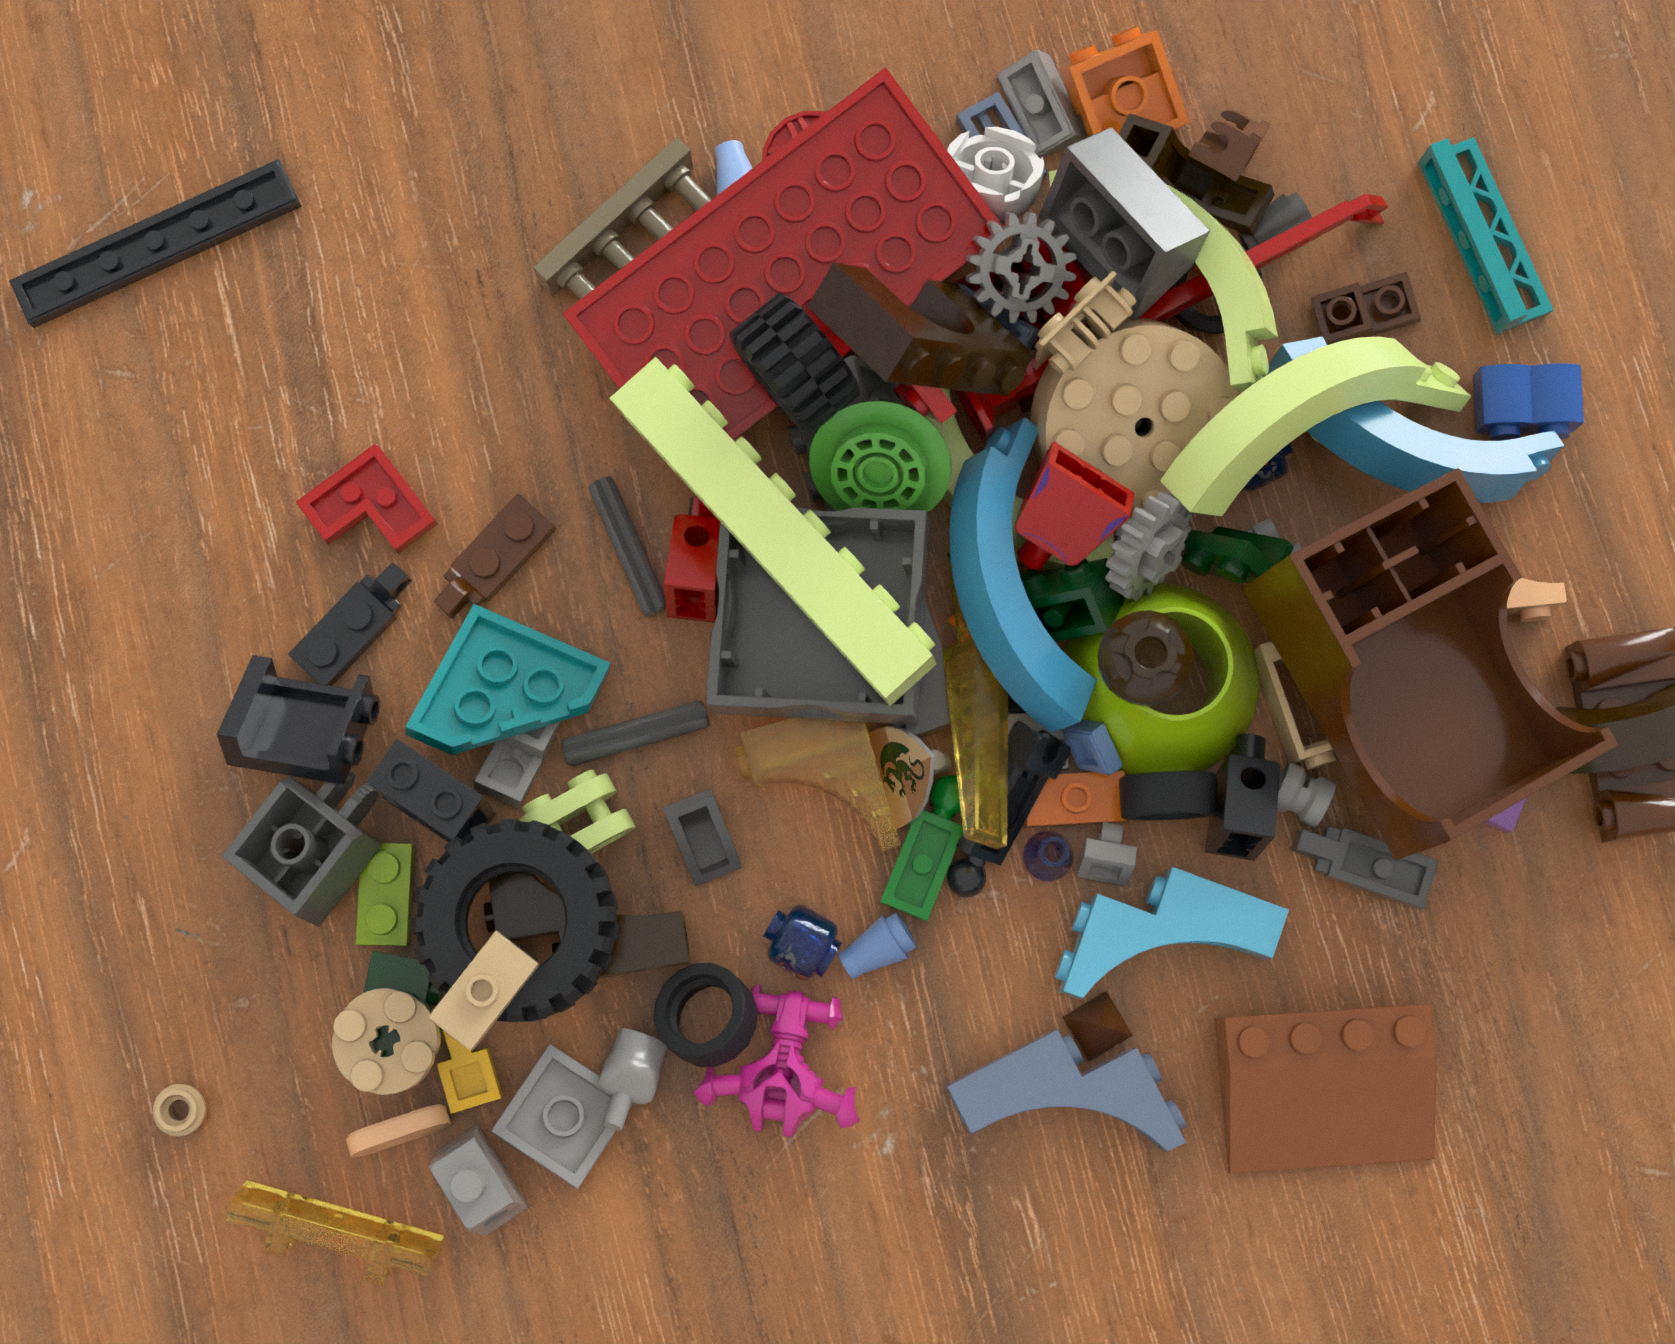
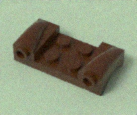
(1615, 674)

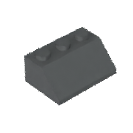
(1122, 218)

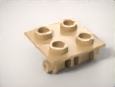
(1068, 336)

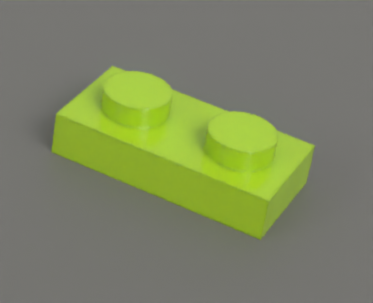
(386, 897)

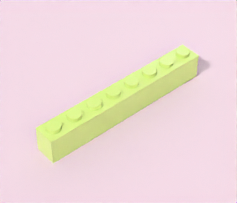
(774, 531)

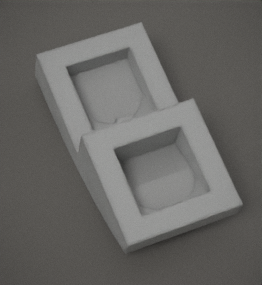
(515, 764)

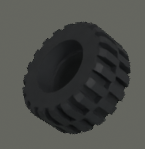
(533, 849)

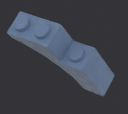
(1047, 1076)

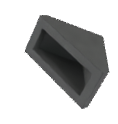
(702, 837)

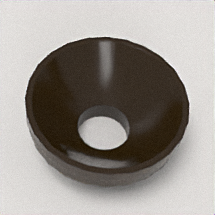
(1130, 679)

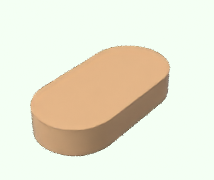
(397, 1130)

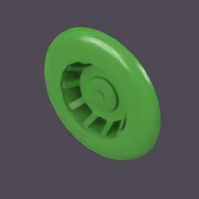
(879, 470)

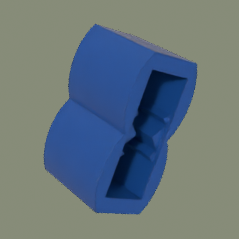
(1527, 399)

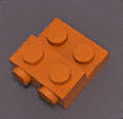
(1122, 81)

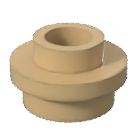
(164, 1115)

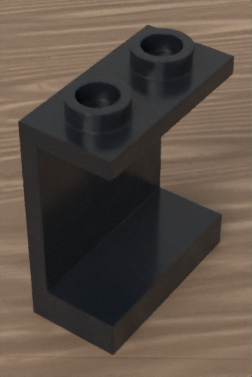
(429, 793)

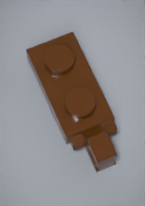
(494, 556)

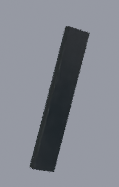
(155, 243)

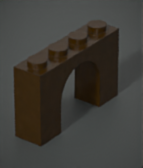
(934, 343)

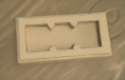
(483, 991)

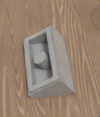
(1041, 103)

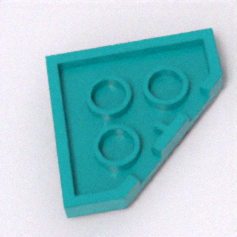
(503, 684)

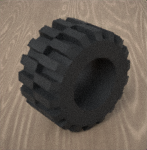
(795, 363)

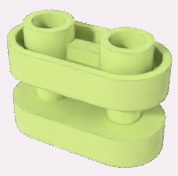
(588, 794)

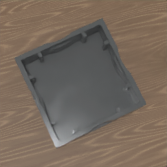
(777, 661)

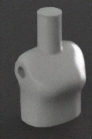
(630, 1074)

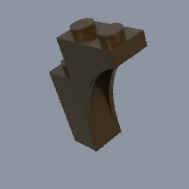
(528, 909)

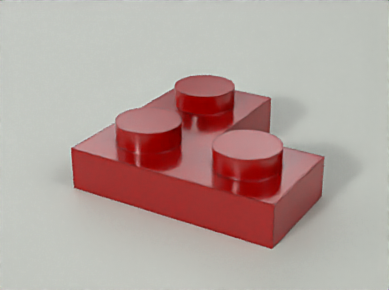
(366, 488)

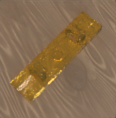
(335, 1228)

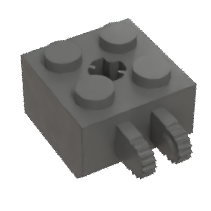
(306, 847)

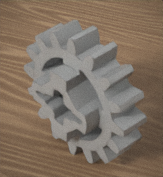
(1023, 247)
(1148, 546)

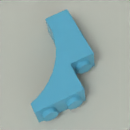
(1182, 912)

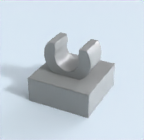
(1106, 857)

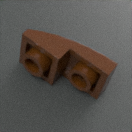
(1366, 309)

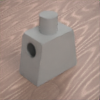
(477, 1182)

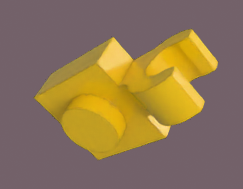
(468, 1076)

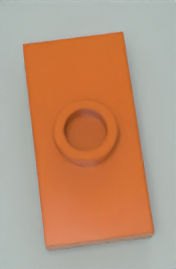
(1078, 800)

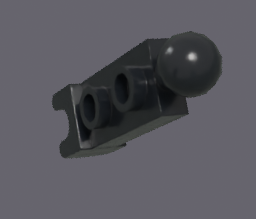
(1031, 761)

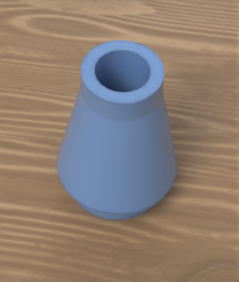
(879, 946)

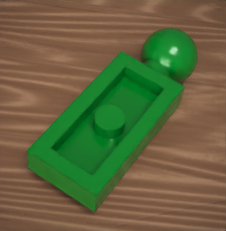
(926, 853)

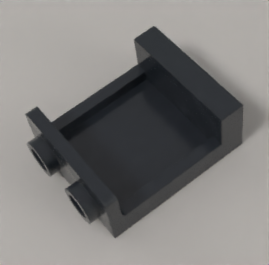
(297, 724)

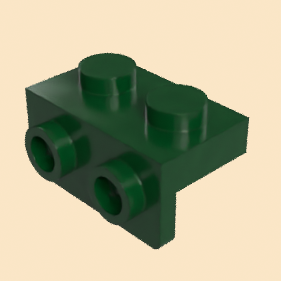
(1232, 553)

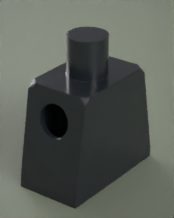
(1245, 801)

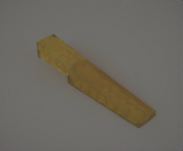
(979, 736)

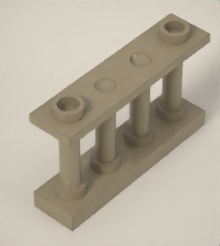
(628, 205)

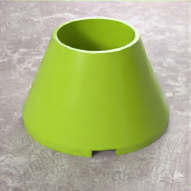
(1192, 741)

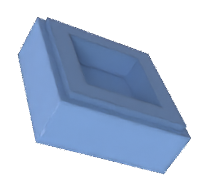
(1092, 747)

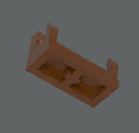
(1230, 147)

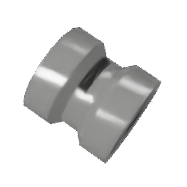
(1304, 794)

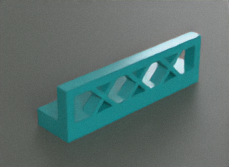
(1477, 241)

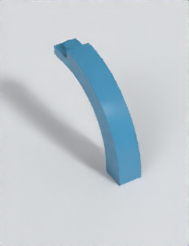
(1413, 455)
(992, 593)

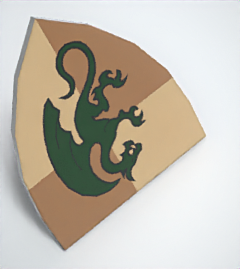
(906, 770)

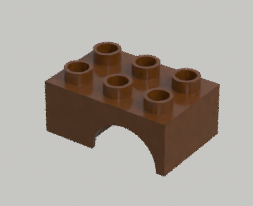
(1415, 669)

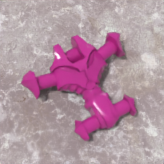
(781, 1083)

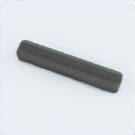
(628, 546)
(635, 733)

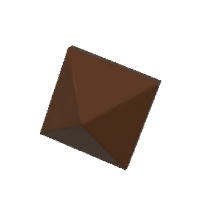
(1097, 1026)

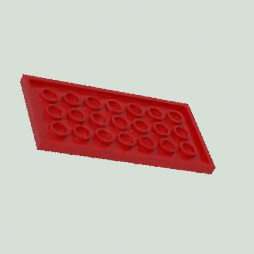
(848, 189)

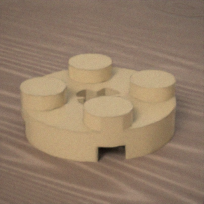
(358, 1027)

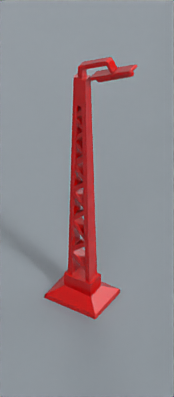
(984, 407)

